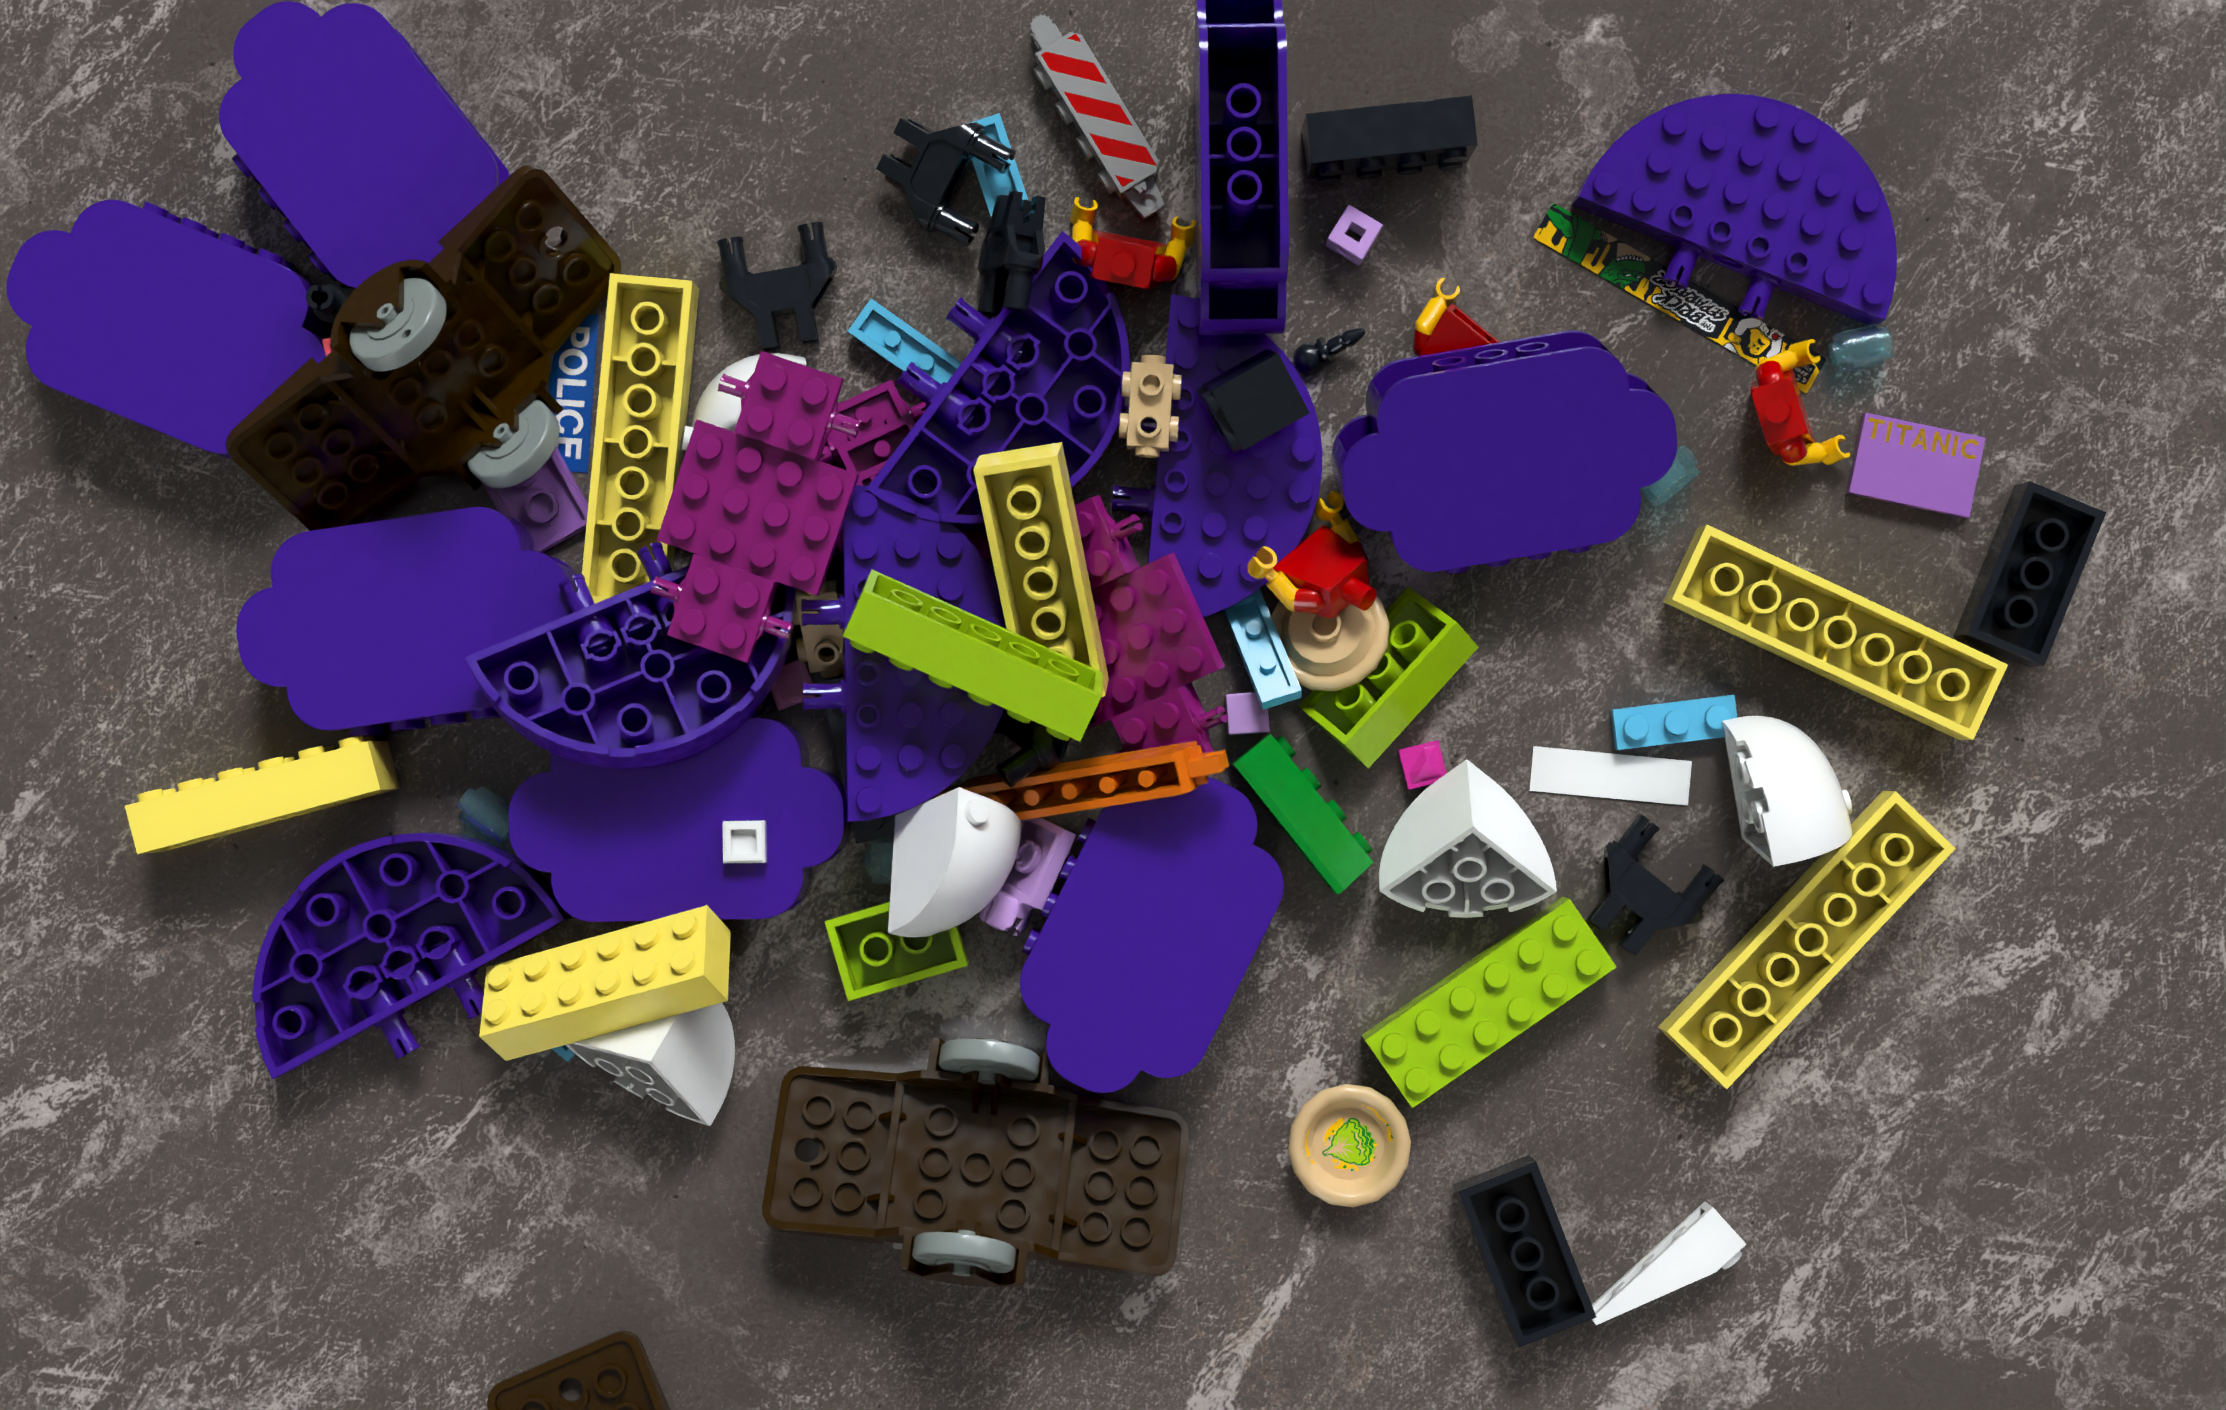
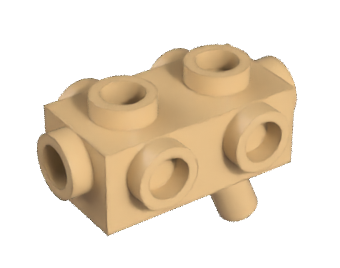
(1151, 393)
(815, 637)

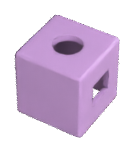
(1361, 225)
(1245, 714)

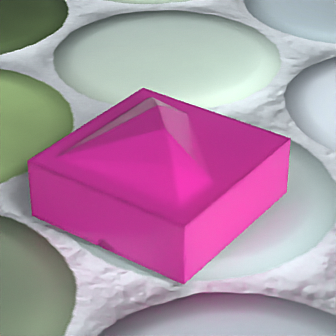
(1422, 764)

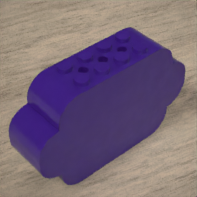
(352, 138)
(1241, 166)
(162, 319)
(1503, 451)
(381, 613)
(653, 835)
(1150, 936)

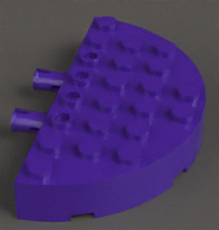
(1755, 194)
(1021, 386)
(1218, 503)
(620, 689)
(899, 727)
(386, 933)

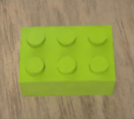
(877, 961)

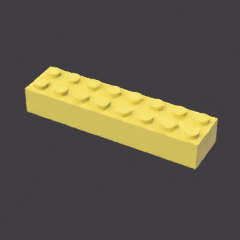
(638, 426)
(1835, 633)
(1806, 938)

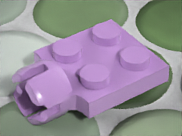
(1032, 877)

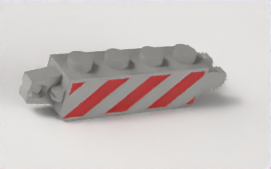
(1098, 114)

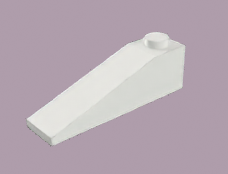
(1684, 1256)

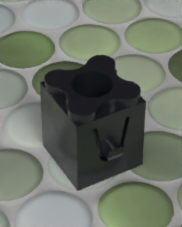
(1252, 400)

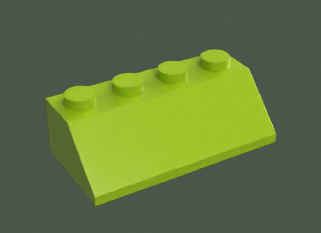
(1419, 660)

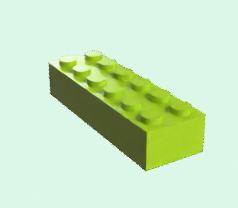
(974, 656)
(1488, 1001)

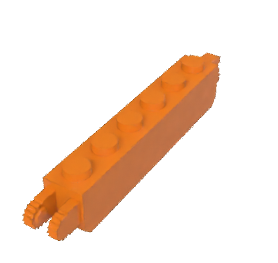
(1103, 780)

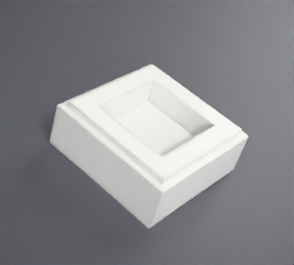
(744, 841)

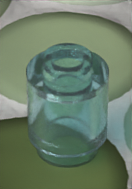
(1860, 348)
(485, 813)

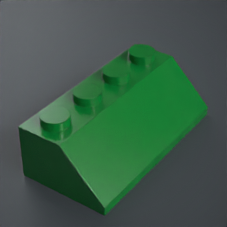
(1302, 812)

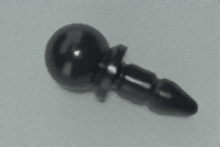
(1311, 357)

